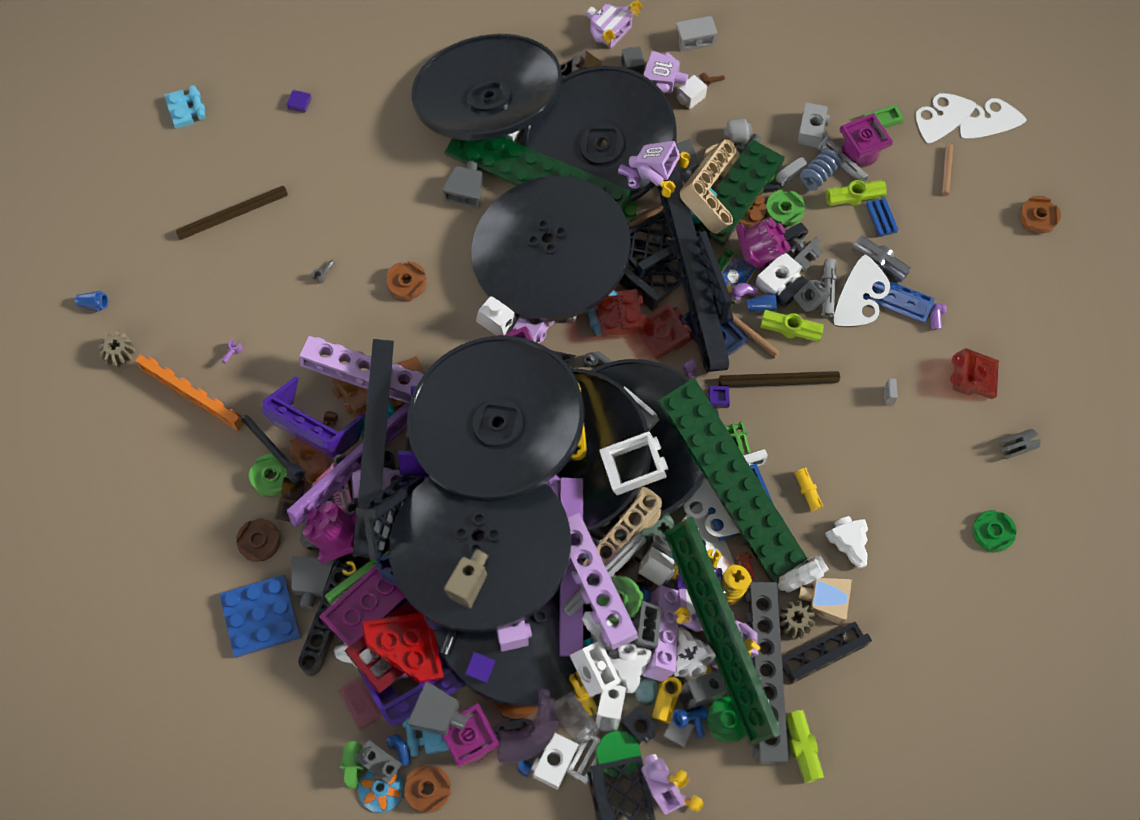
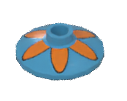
(384, 800)

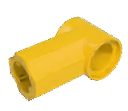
(666, 702)

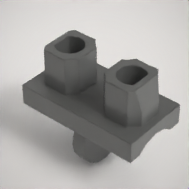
(810, 248)
(377, 761)

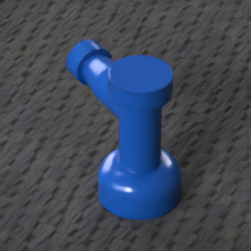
(682, 718)

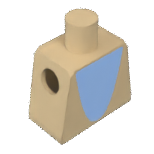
(828, 598)

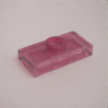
(358, 704)

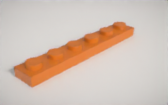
(184, 388)

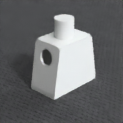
(495, 316)
(610, 708)

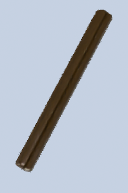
(231, 212)
(779, 379)

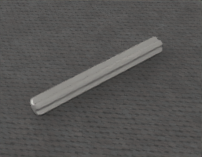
(612, 567)

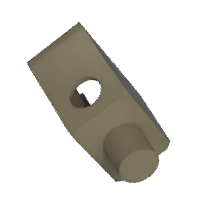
(464, 587)

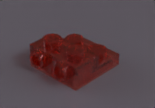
(621, 313)
(665, 331)
(975, 373)

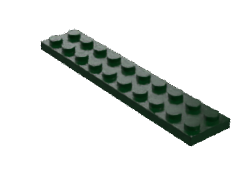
(520, 164)
(732, 479)
(722, 632)

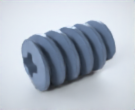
(820, 169)

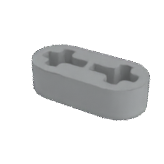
(791, 172)

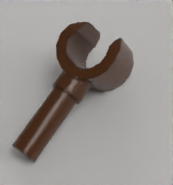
(708, 80)
(330, 417)

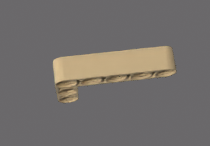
(697, 193)
(625, 524)

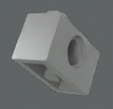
(809, 134)

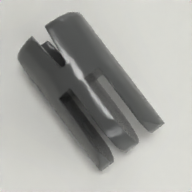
(1022, 442)

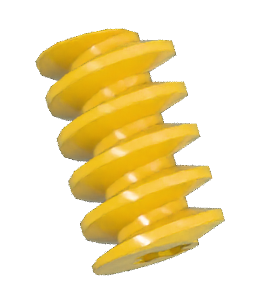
(735, 583)

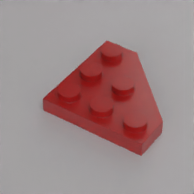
(406, 645)

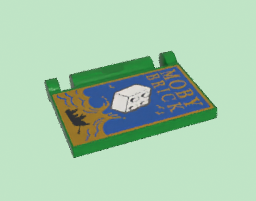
(735, 270)

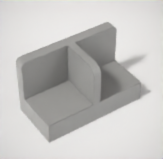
(697, 33)

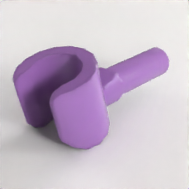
(232, 350)
(688, 367)

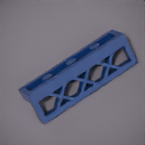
(903, 300)

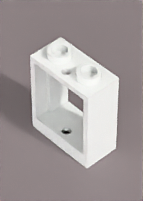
(628, 445)

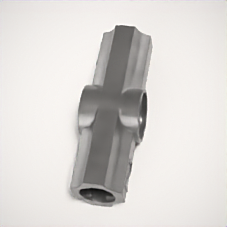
(882, 257)

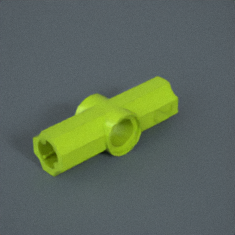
(847, 193)
(780, 323)
(803, 746)

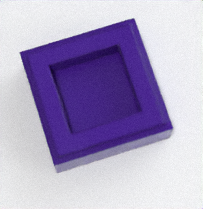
(298, 101)
(719, 396)
(480, 667)

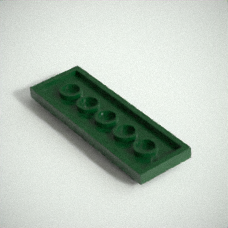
(744, 185)

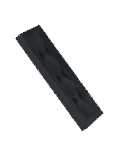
(830, 656)

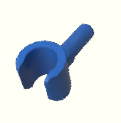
(524, 767)

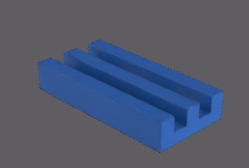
(878, 203)

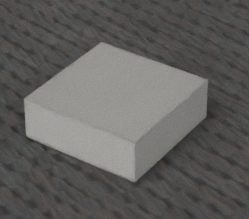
(890, 392)
(678, 735)

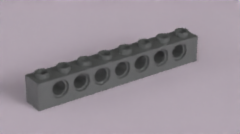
(768, 595)

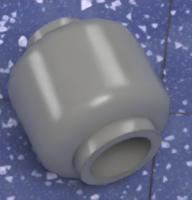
(738, 131)

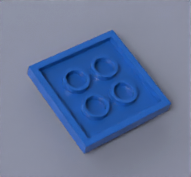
(259, 616)

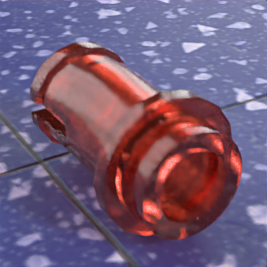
(744, 560)

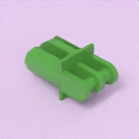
(739, 438)
(350, 765)

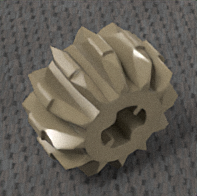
(116, 349)
(800, 628)

